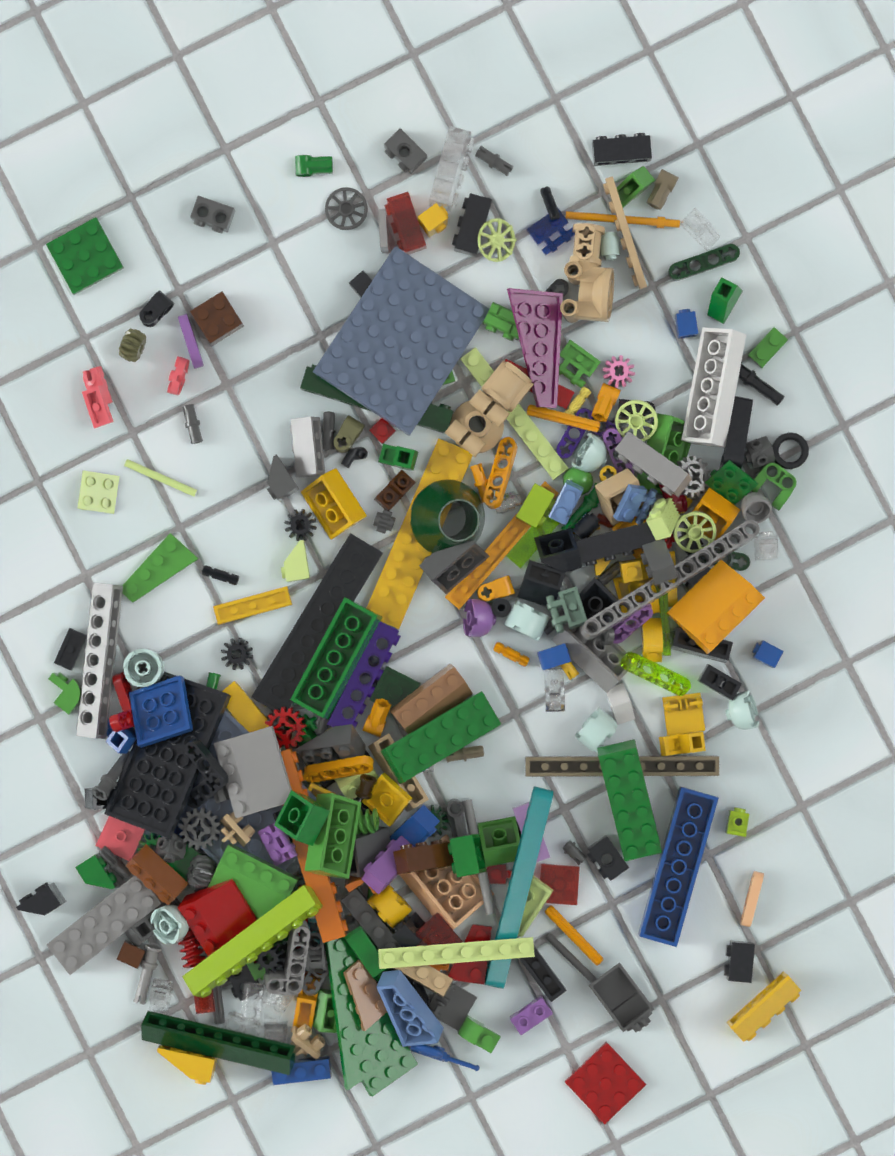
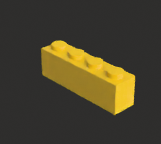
(244, 709)

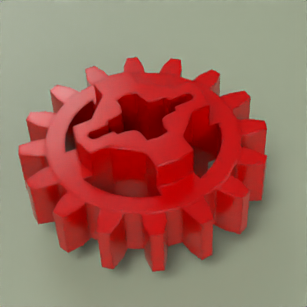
(285, 720)

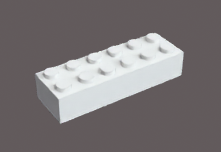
(713, 387)

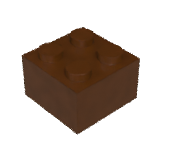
(217, 318)

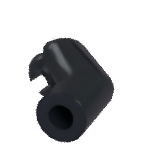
(354, 454)

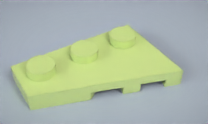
(536, 899)

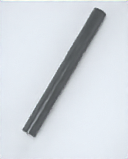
(570, 957)

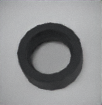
(804, 450)

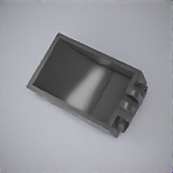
(622, 999)

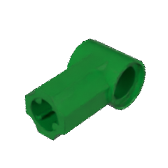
(307, 165)

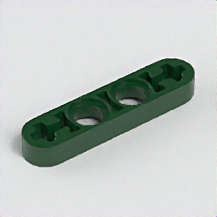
(703, 260)

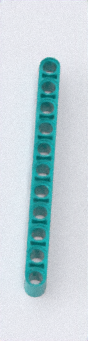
(520, 880)

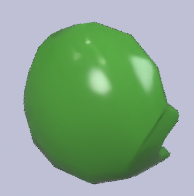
(579, 477)

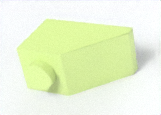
(296, 564)

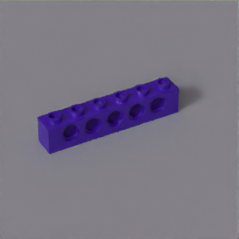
(354, 683)

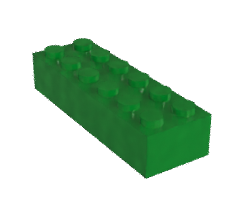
(336, 658)
(440, 737)
(629, 800)

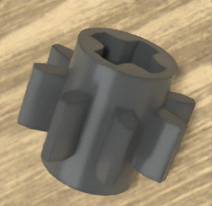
(384, 521)

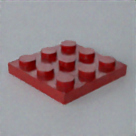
(605, 1083)

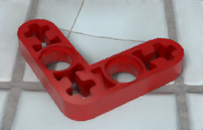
(122, 720)

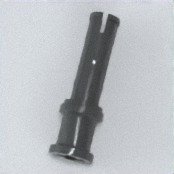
(109, 780)

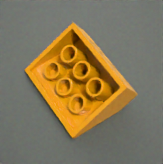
(715, 606)

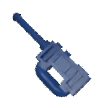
(438, 1053)

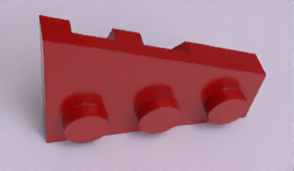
(472, 971)

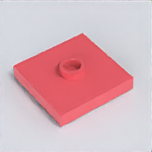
(120, 838)

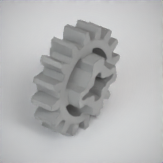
(698, 474)

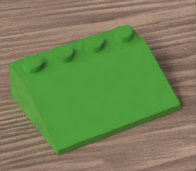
(257, 879)

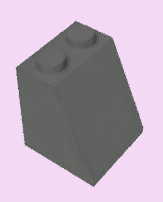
(367, 848)

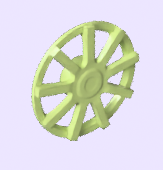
(497, 240)
(637, 420)
(694, 531)

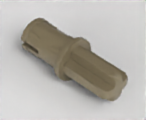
(466, 753)

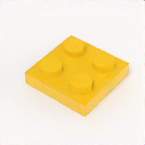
(388, 799)

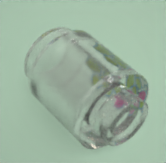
(510, 503)

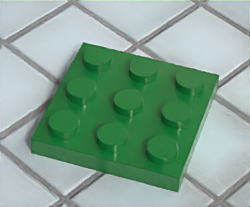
(84, 256)

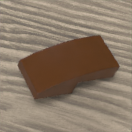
(394, 490)

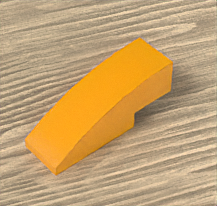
(306, 1005)

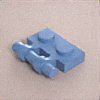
(631, 501)

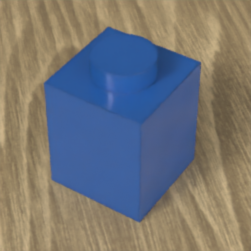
(686, 324)
(767, 653)

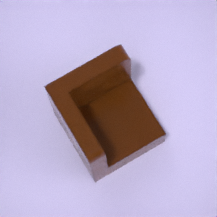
(131, 954)

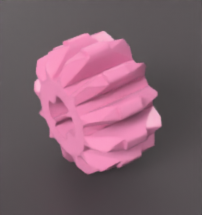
(611, 371)

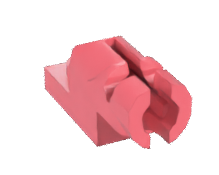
(97, 397)

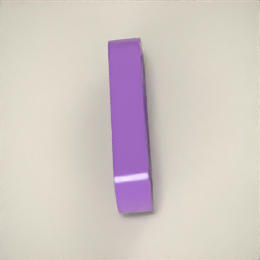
(190, 341)
(607, 442)
(623, 631)

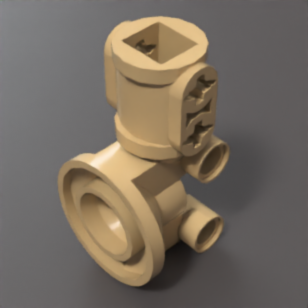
(595, 282)
(499, 395)

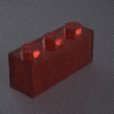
(405, 223)

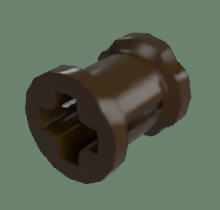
(366, 786)

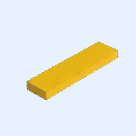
(252, 605)

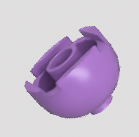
(479, 618)

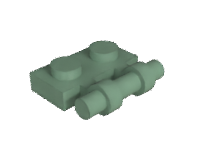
(572, 606)

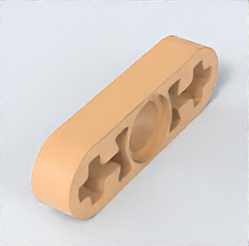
(751, 899)

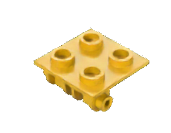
(683, 714)

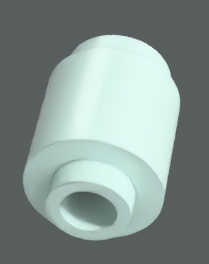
(610, 246)

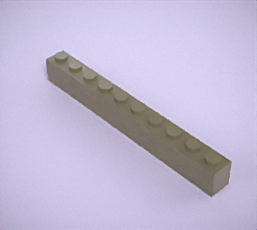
(651, 766)

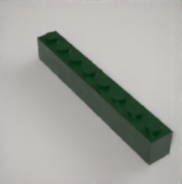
(435, 417)
(218, 1042)

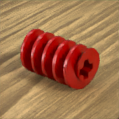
(191, 949)

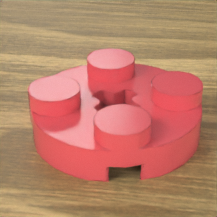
(177, 376)

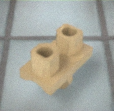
(232, 829)
(304, 1043)

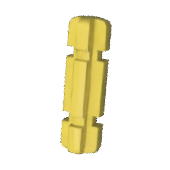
(578, 401)

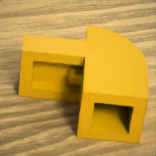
(652, 639)
(682, 743)

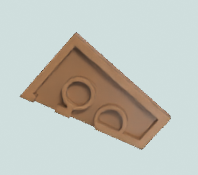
(365, 994)

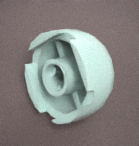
(590, 454)
(743, 711)
(169, 924)

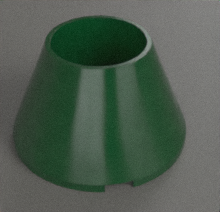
(428, 509)

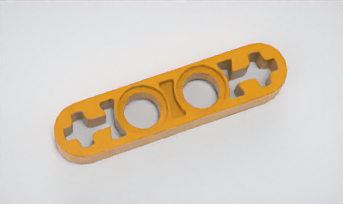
(503, 473)
(357, 766)

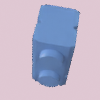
(566, 502)

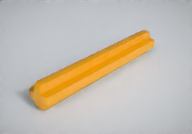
(563, 418)
(574, 935)

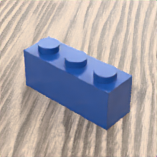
(417, 827)
(305, 1070)

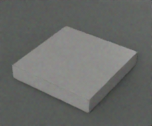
(383, 231)

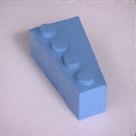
(407, 1010)

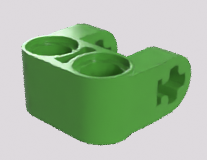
(777, 480)

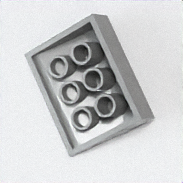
(254, 771)

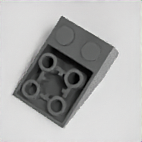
(332, 745)

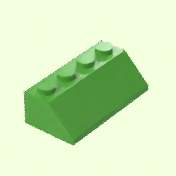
(668, 443)
(335, 843)

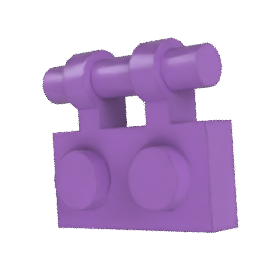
(277, 844)

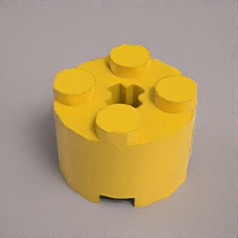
(390, 906)

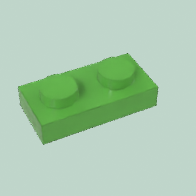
(767, 347)

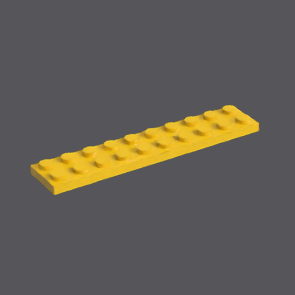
(402, 568)

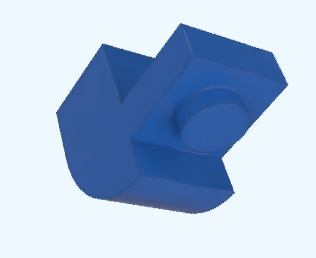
(554, 656)
(122, 740)

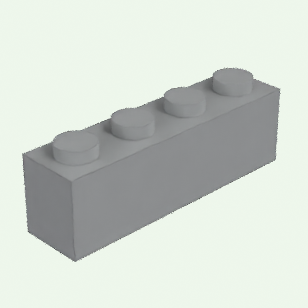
(653, 464)

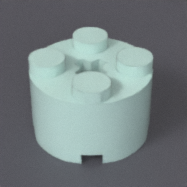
(527, 620)
(146, 678)
(596, 729)

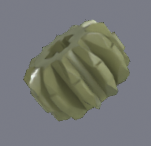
(132, 345)

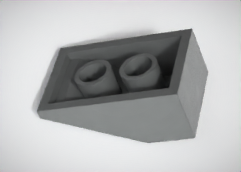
(452, 565)

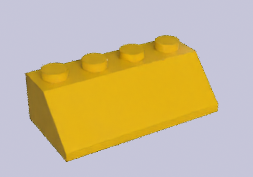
(764, 1006)

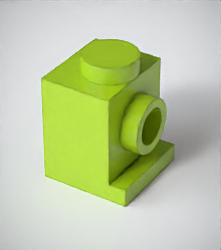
(731, 827)

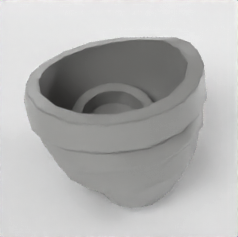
(755, 507)

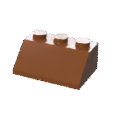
(156, 874)

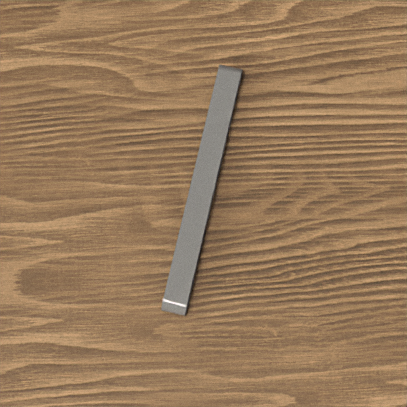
(649, 596)

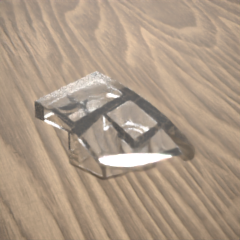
(262, 1006)

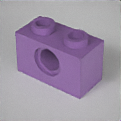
(531, 1015)

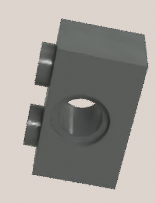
(399, 141)

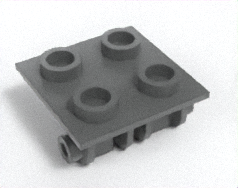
(453, 1007)

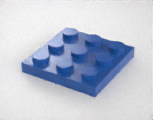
(160, 711)

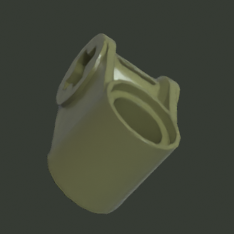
(350, 431)

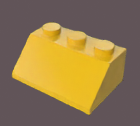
(333, 503)

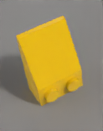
(192, 1064)

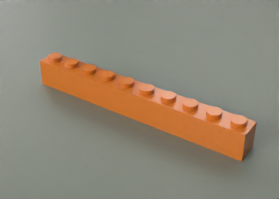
(329, 917)

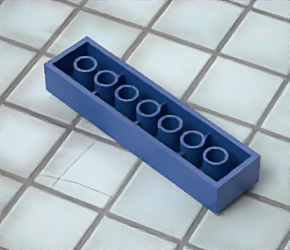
(678, 866)

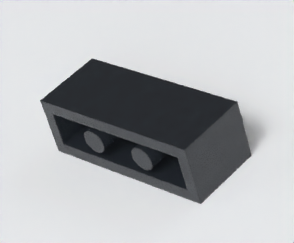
(621, 149)
(474, 217)
(683, 642)
(544, 975)

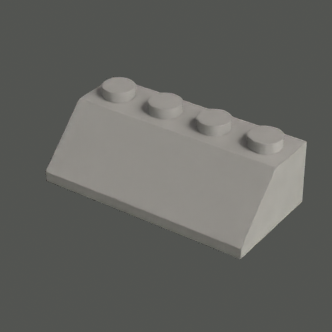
(596, 660)

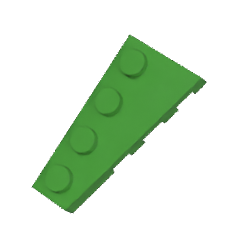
(161, 565)

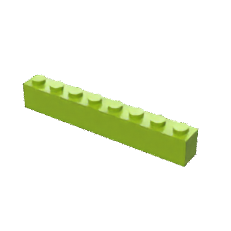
(252, 941)

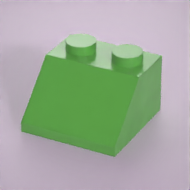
(499, 840)

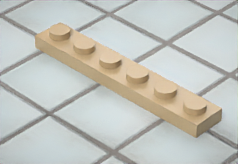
(622, 225)

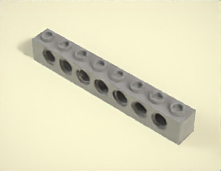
(105, 668)

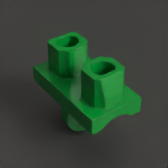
(309, 729)

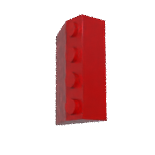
(216, 914)

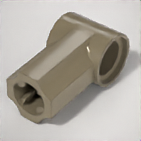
(663, 186)

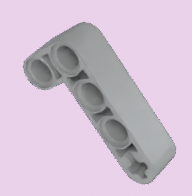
(293, 956)

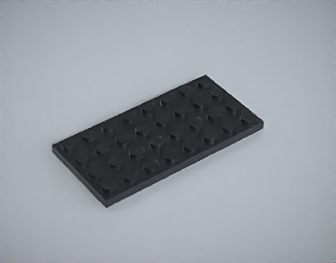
(161, 775)

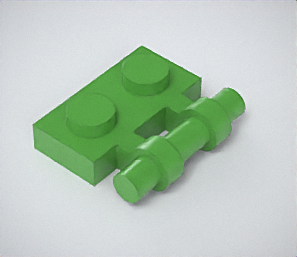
(580, 359)

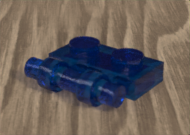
(546, 228)

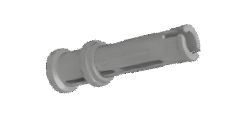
(148, 965)

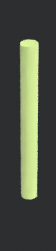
(161, 478)

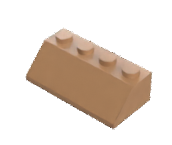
(431, 699)

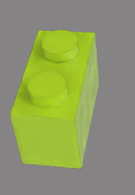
(535, 506)

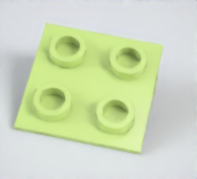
(98, 492)

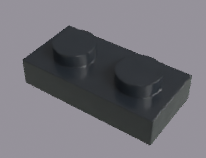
(70, 649)

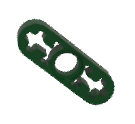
(735, 565)

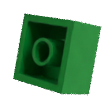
(302, 818)
(467, 855)

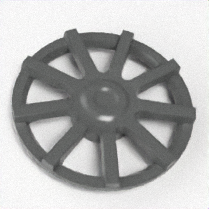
(346, 209)

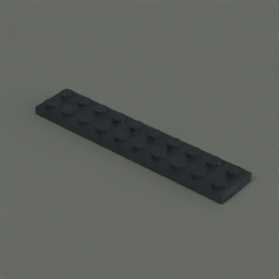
(343, 579)

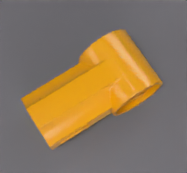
(606, 400)
(376, 720)

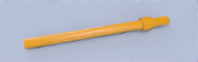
(659, 222)

